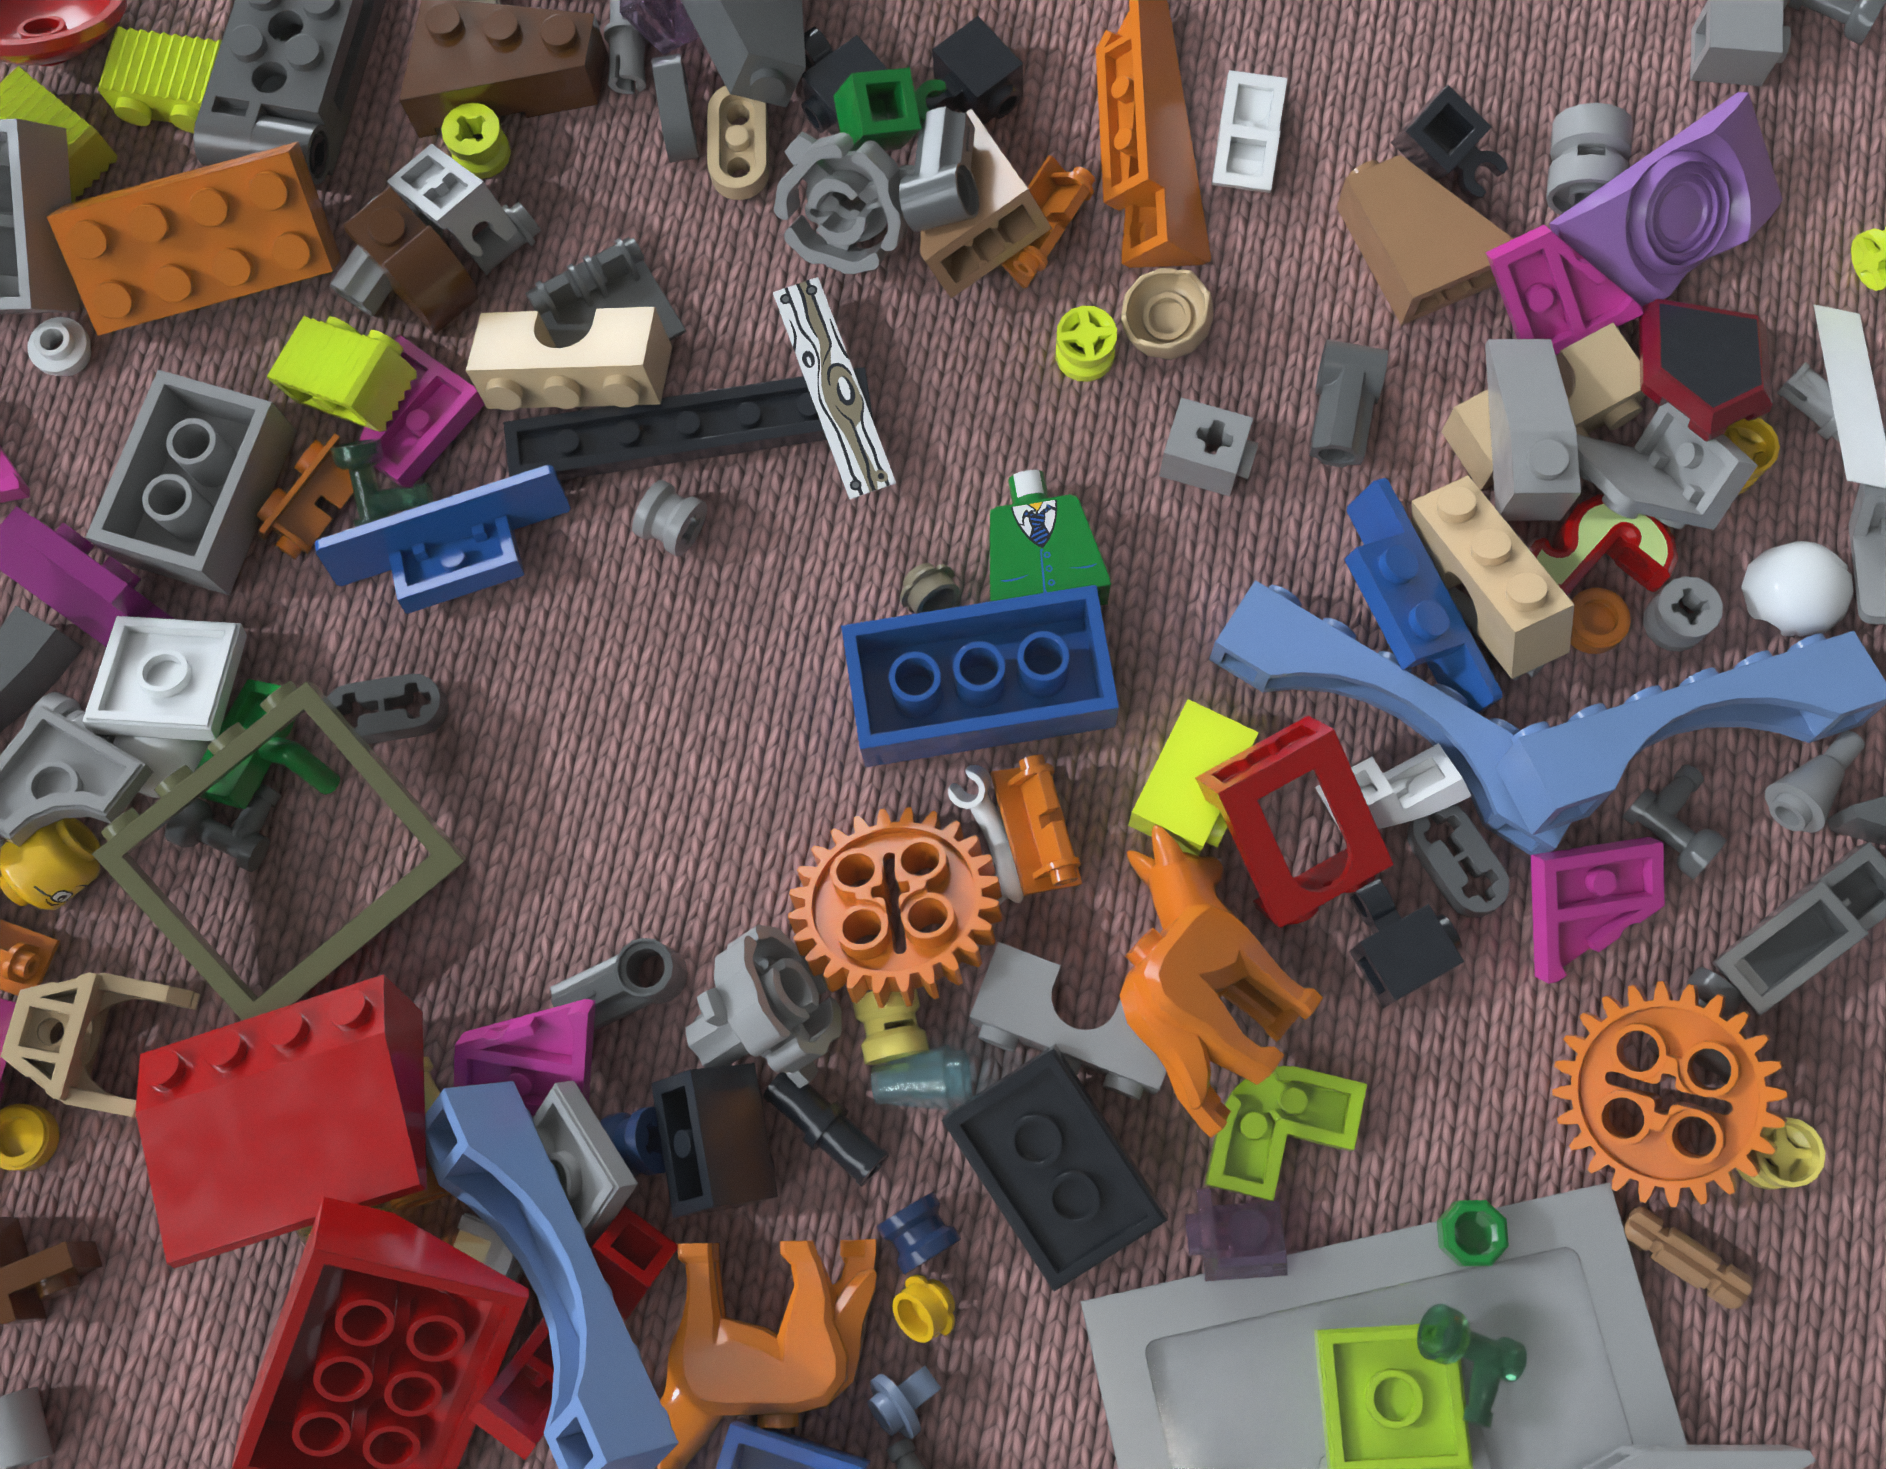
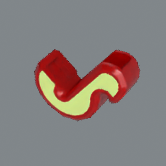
(1638, 546)

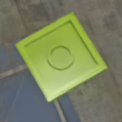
(1389, 1402)

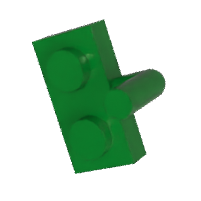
(243, 781)

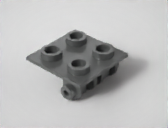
(605, 280)

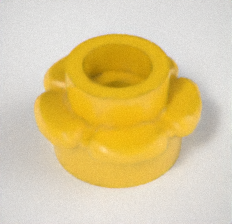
(924, 1309)

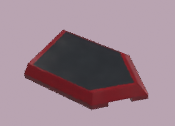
(1705, 364)

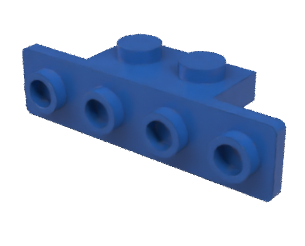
(448, 543)
(1412, 599)

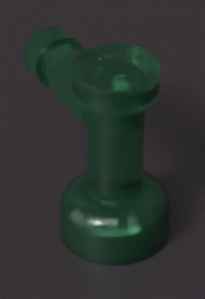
(372, 503)
(1446, 1337)

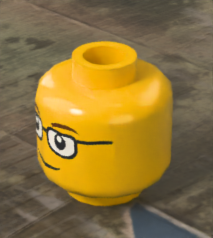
(50, 865)

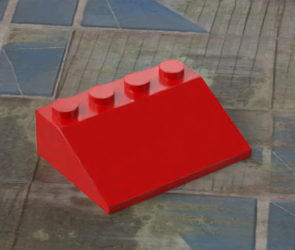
(278, 1113)
(377, 1349)

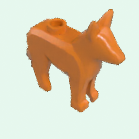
(1186, 969)
(748, 1369)

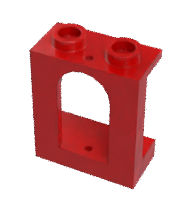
(1267, 766)

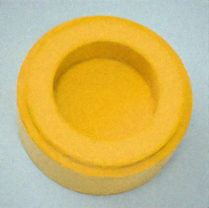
(26, 1137)

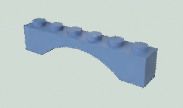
(1286, 648)
(1802, 693)
(601, 1395)

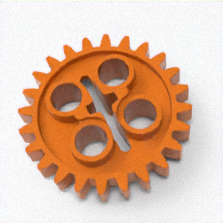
(834, 915)
(1656, 1153)

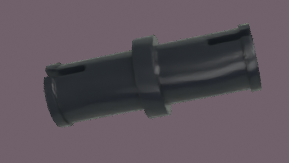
(827, 1127)

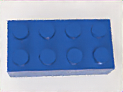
(980, 676)

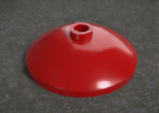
(54, 29)

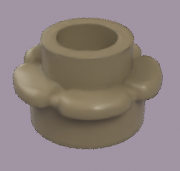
(929, 588)

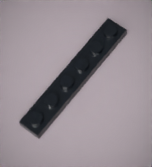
(669, 432)

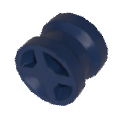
(637, 1140)
(918, 1233)

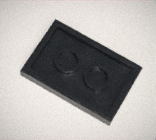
(1055, 1167)

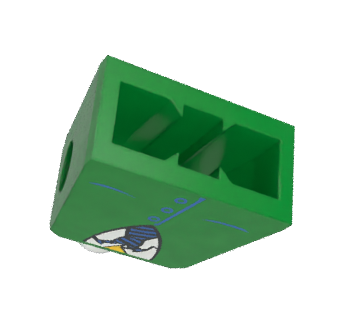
(1042, 543)

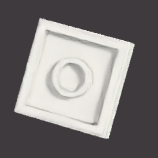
(165, 678)

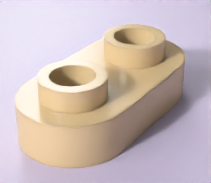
(737, 146)

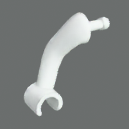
(992, 828)

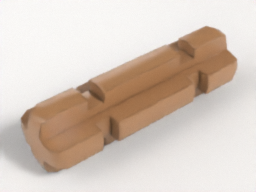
(1687, 1258)

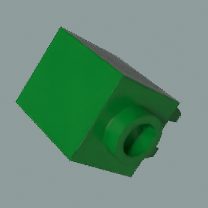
(883, 107)

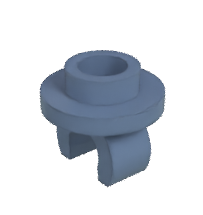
(895, 1405)

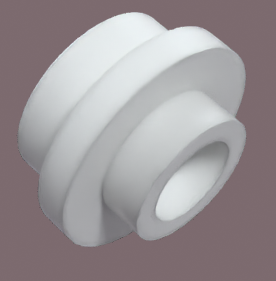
(69, 357)

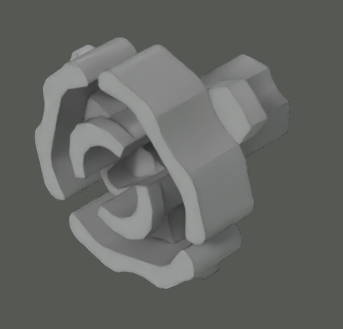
(848, 198)
(760, 1006)

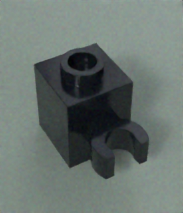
(828, 72)
(977, 73)
(1445, 139)
(1404, 950)

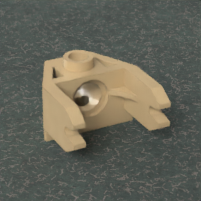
(82, 1010)

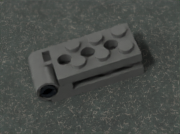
(286, 78)

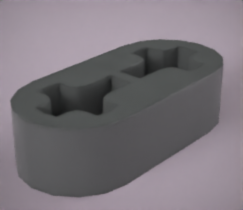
(675, 108)
(384, 695)
(1445, 868)

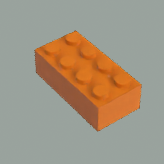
(195, 238)

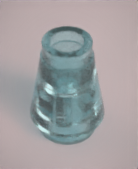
(924, 1080)

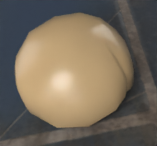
(1167, 313)

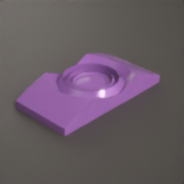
(1678, 204)

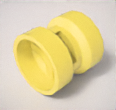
(893, 1043)
(1796, 1159)

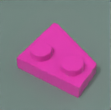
(1556, 290)
(426, 419)
(1590, 897)
(531, 1052)

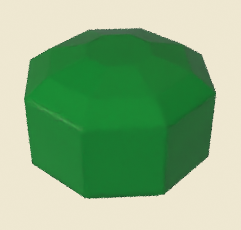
(1472, 1233)

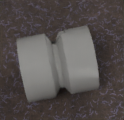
(1586, 152)

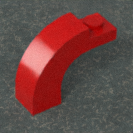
(520, 1398)

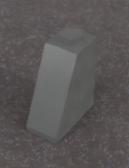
(753, 45)

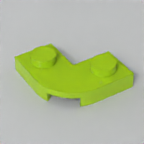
(1285, 1104)

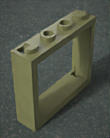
(229, 751)

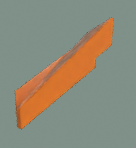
(1148, 142)

